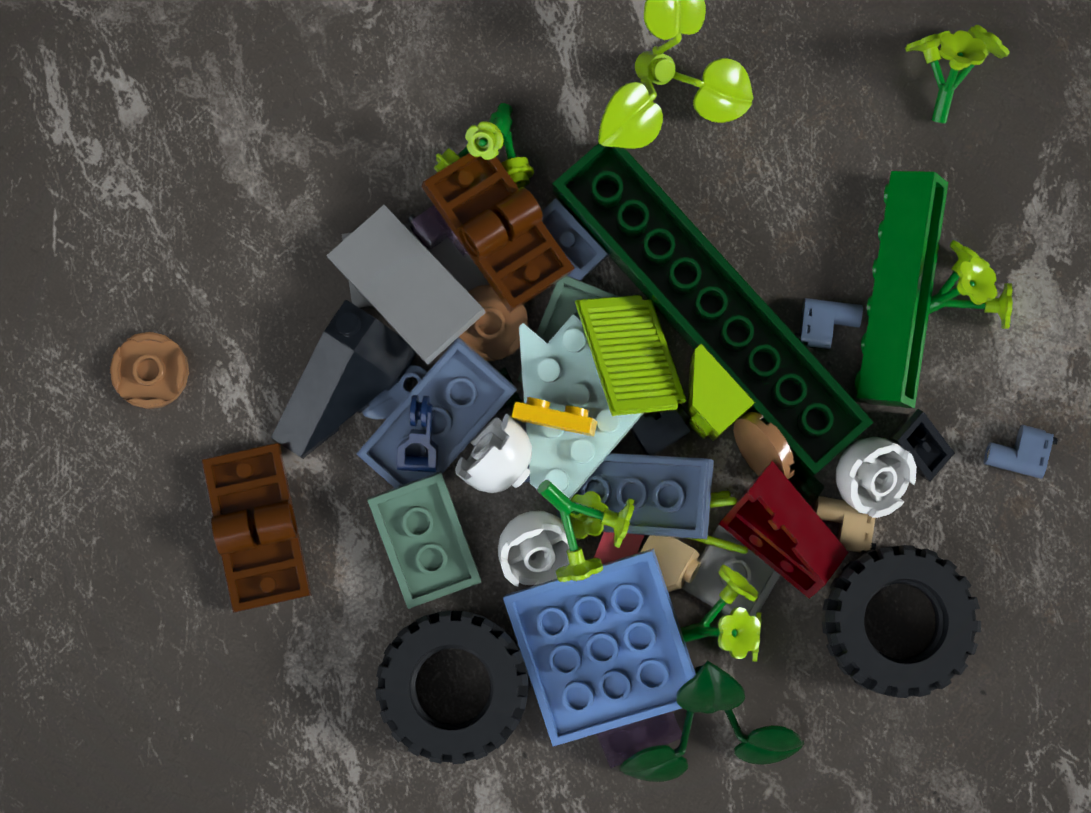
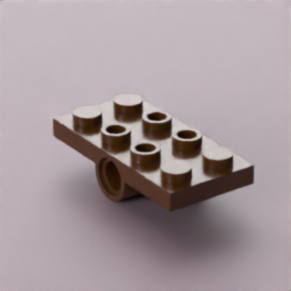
(498, 228)
(256, 527)

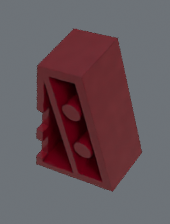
(785, 532)

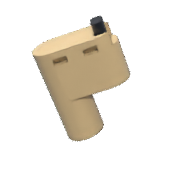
(854, 528)

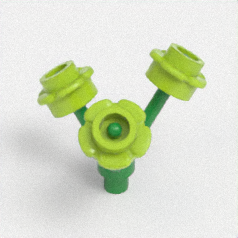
(486, 140)

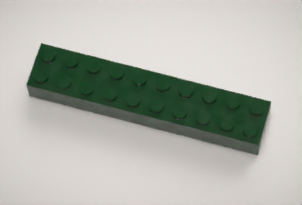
(710, 303)

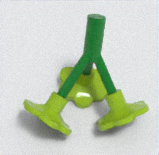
(964, 53)
(976, 281)
(582, 517)
(736, 631)

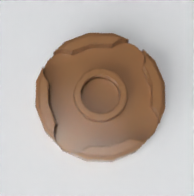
(497, 331)
(149, 370)
(762, 444)

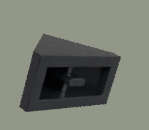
(924, 442)

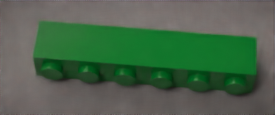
(902, 289)

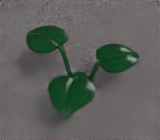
(708, 693)

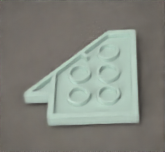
(567, 376)

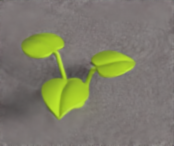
(723, 94)

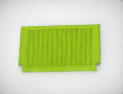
(630, 354)

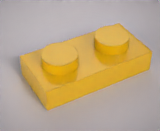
(572, 419)

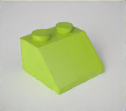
(713, 396)

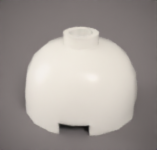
(498, 457)
(875, 475)
(533, 548)

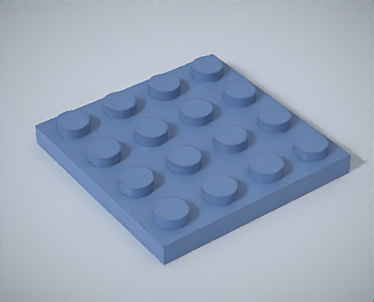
(601, 647)

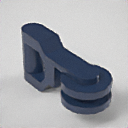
(424, 412)

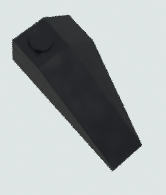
(346, 371)

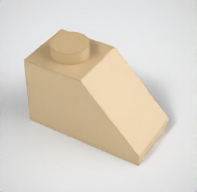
(676, 560)

